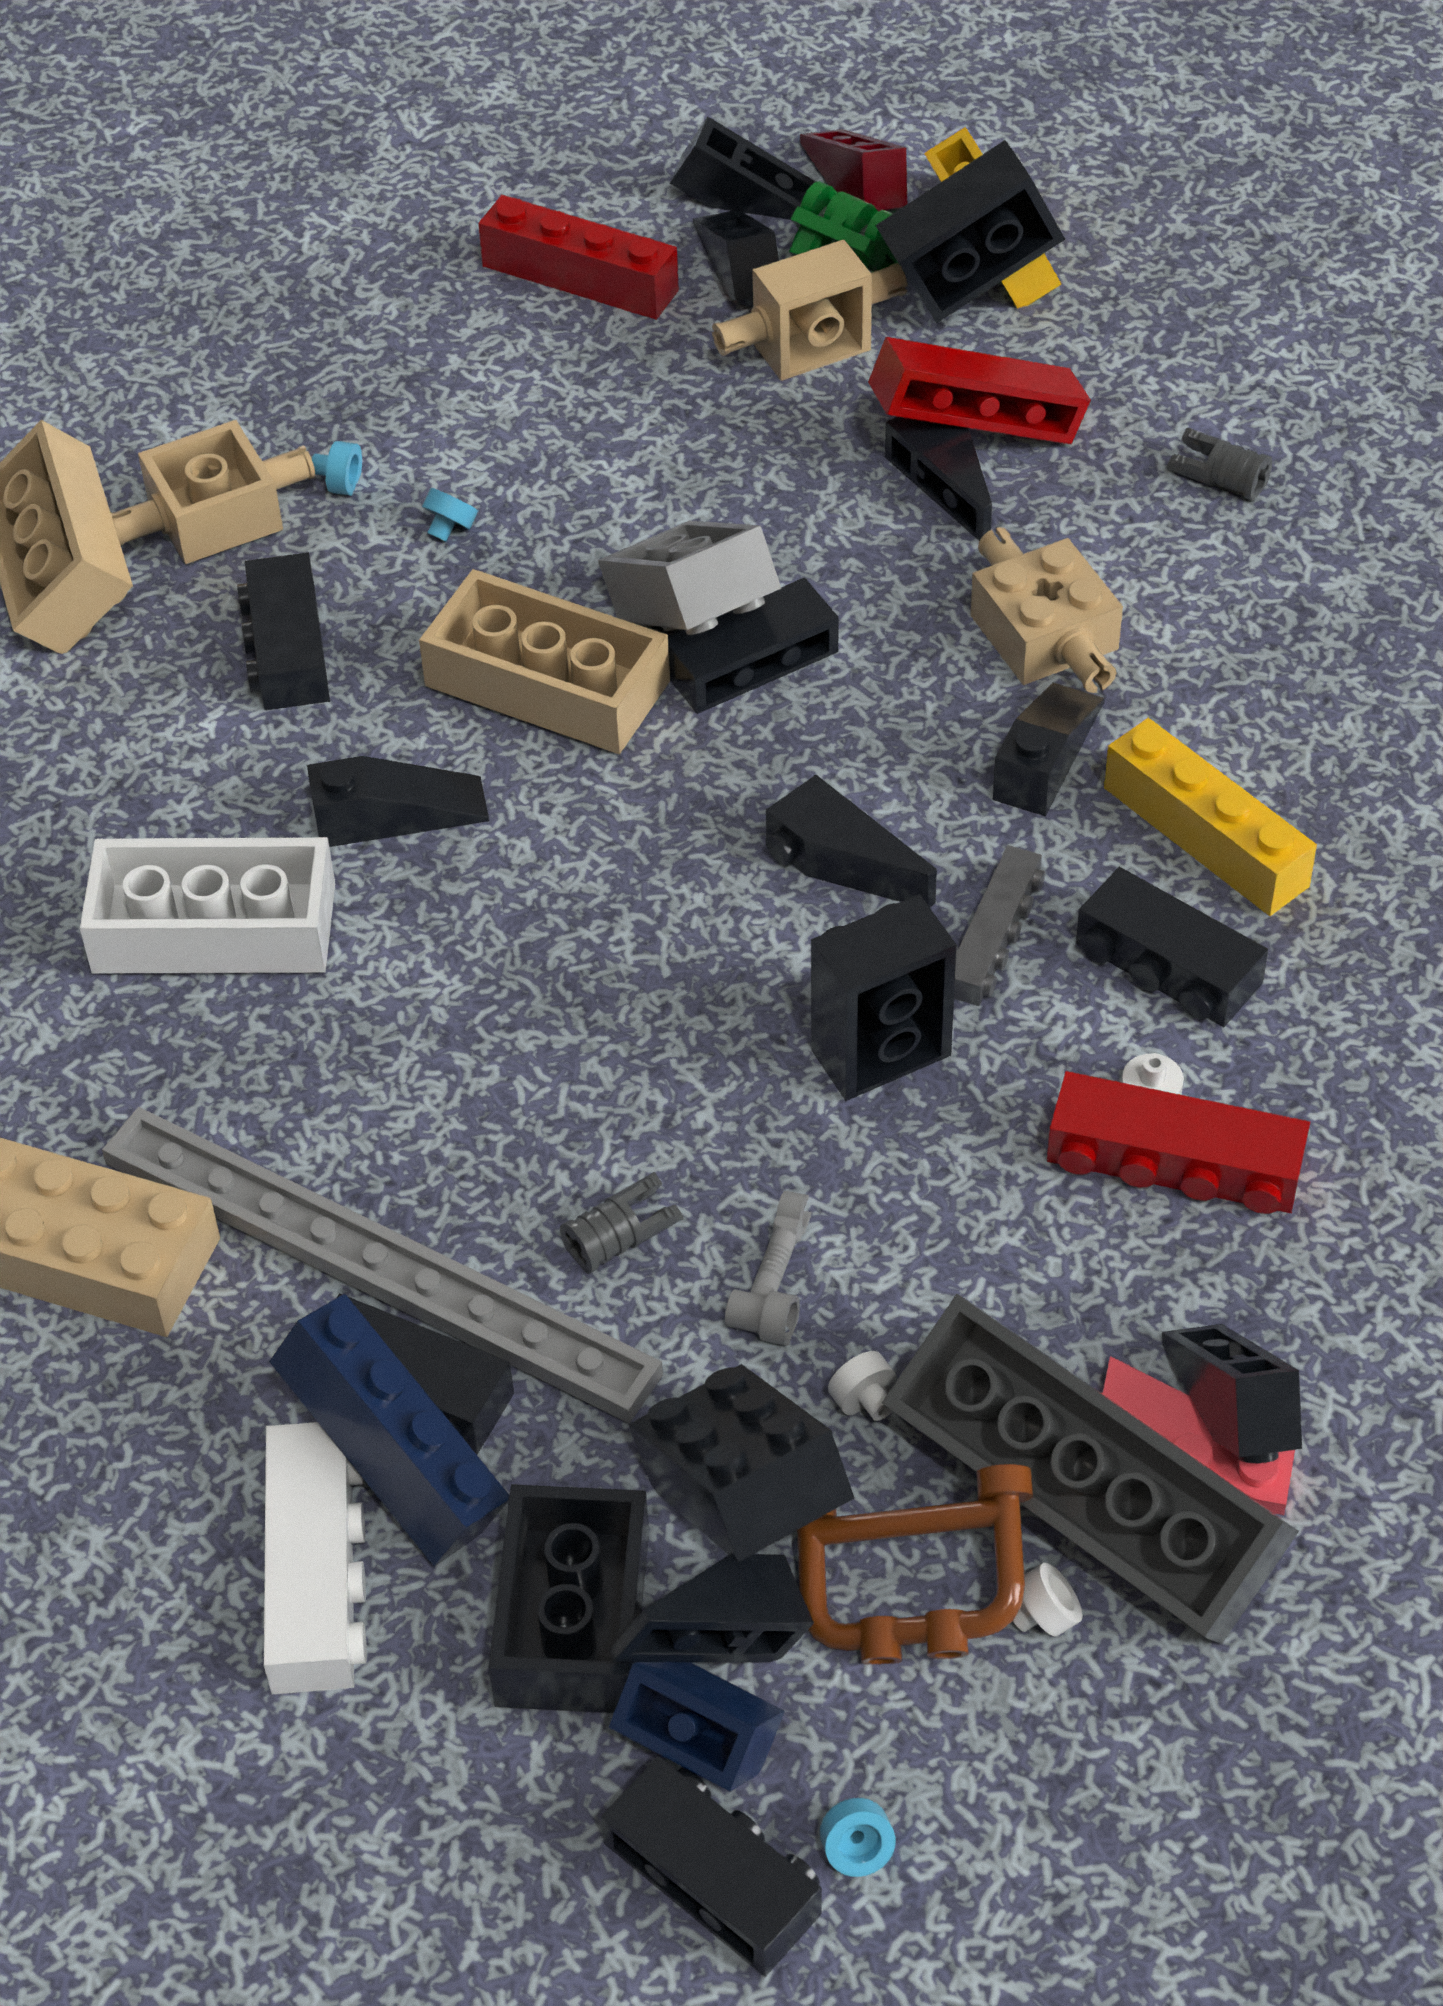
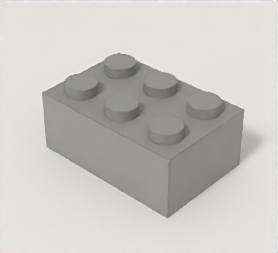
(691, 575)

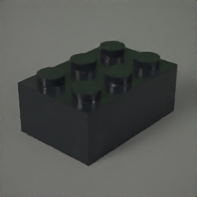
(971, 231)
(882, 996)
(741, 1461)
(567, 1596)

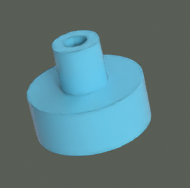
(340, 467)
(447, 513)
(857, 1837)

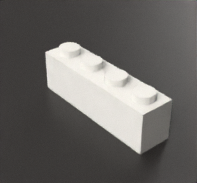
(310, 1562)

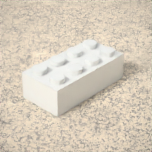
(208, 905)

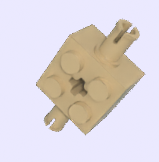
(811, 309)
(211, 492)
(1046, 611)

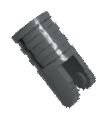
(1227, 466)
(614, 1226)

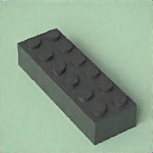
(1093, 1469)

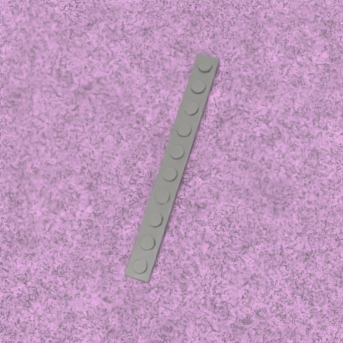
(390, 1266)

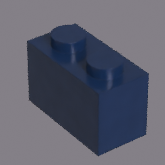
(697, 1721)

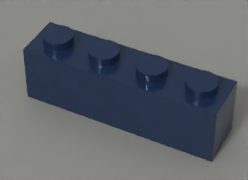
(389, 1429)

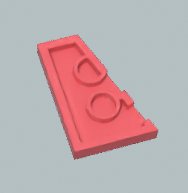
(1179, 1421)

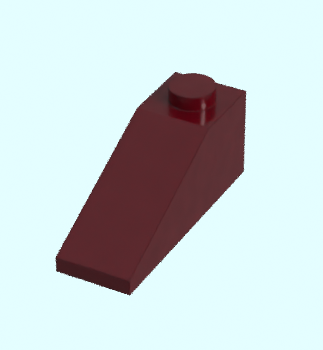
(860, 166)

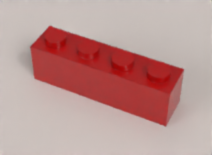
(579, 256)
(978, 391)
(1177, 1143)

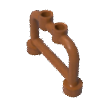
(944, 1630)

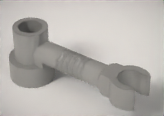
(764, 1308)

